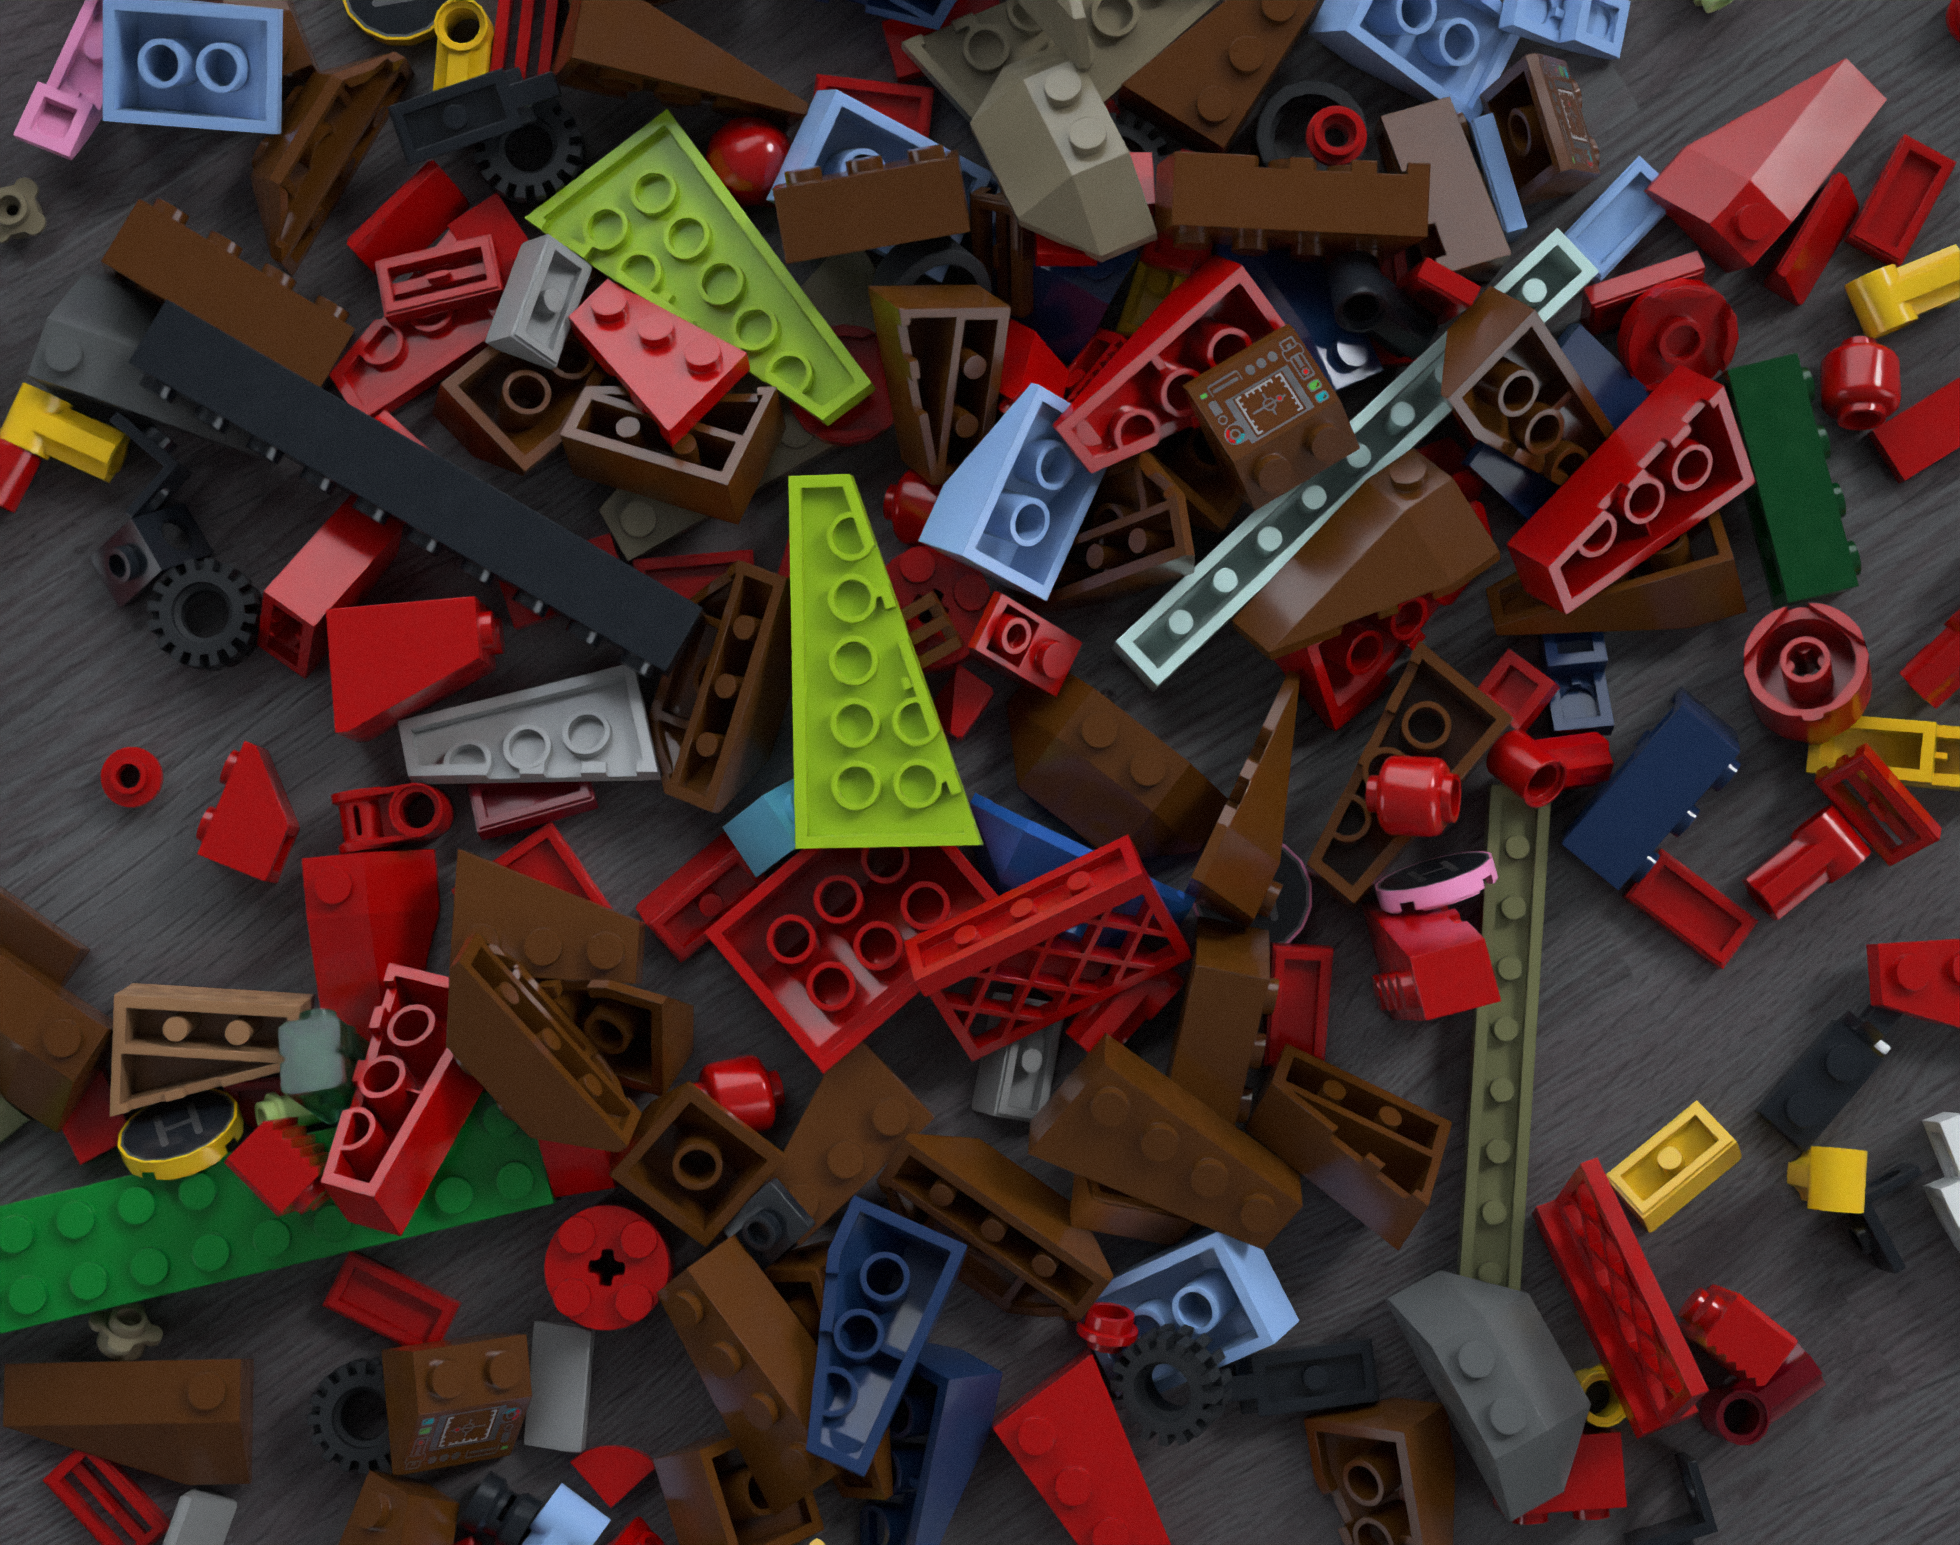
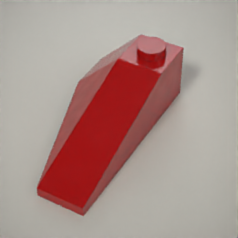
(1141, 388)

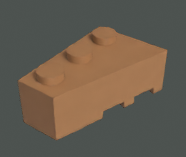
(194, 1040)

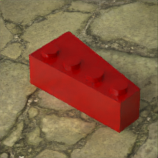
(1635, 493)
(1428, 962)
(403, 1107)
(1080, 1457)

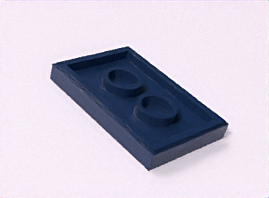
(1611, 387)

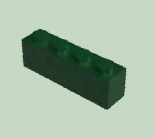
(1793, 502)

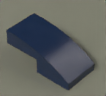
(1578, 668)

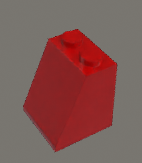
(405, 659)

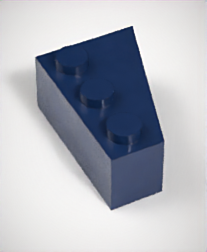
(1654, 791)

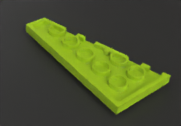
(677, 237)
(864, 722)

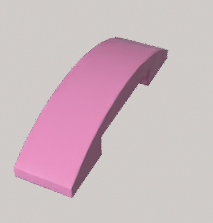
(71, 102)

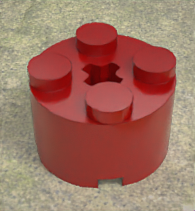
(959, 588)
(1805, 640)
(581, 1287)

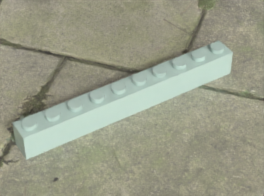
(1276, 531)

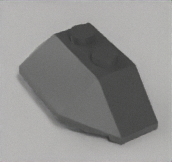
(1498, 1383)

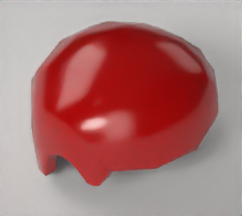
(748, 158)

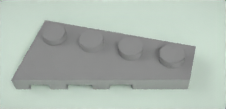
(546, 733)

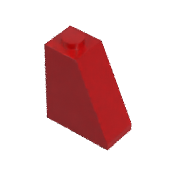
(328, 573)

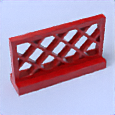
(1030, 920)
(1620, 1302)

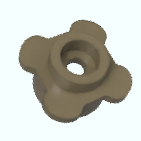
(29, 218)
(124, 1331)

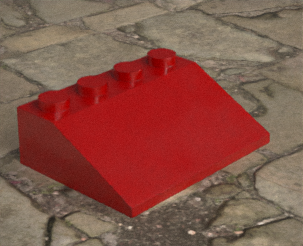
(831, 932)

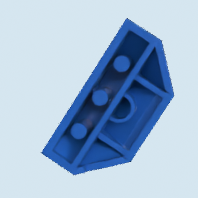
(1023, 850)

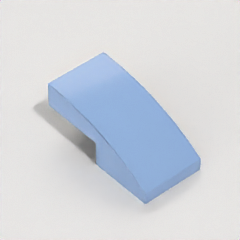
(1571, 25)

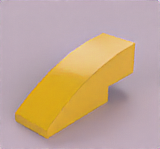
(1914, 750)

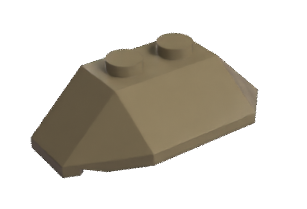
(1062, 158)

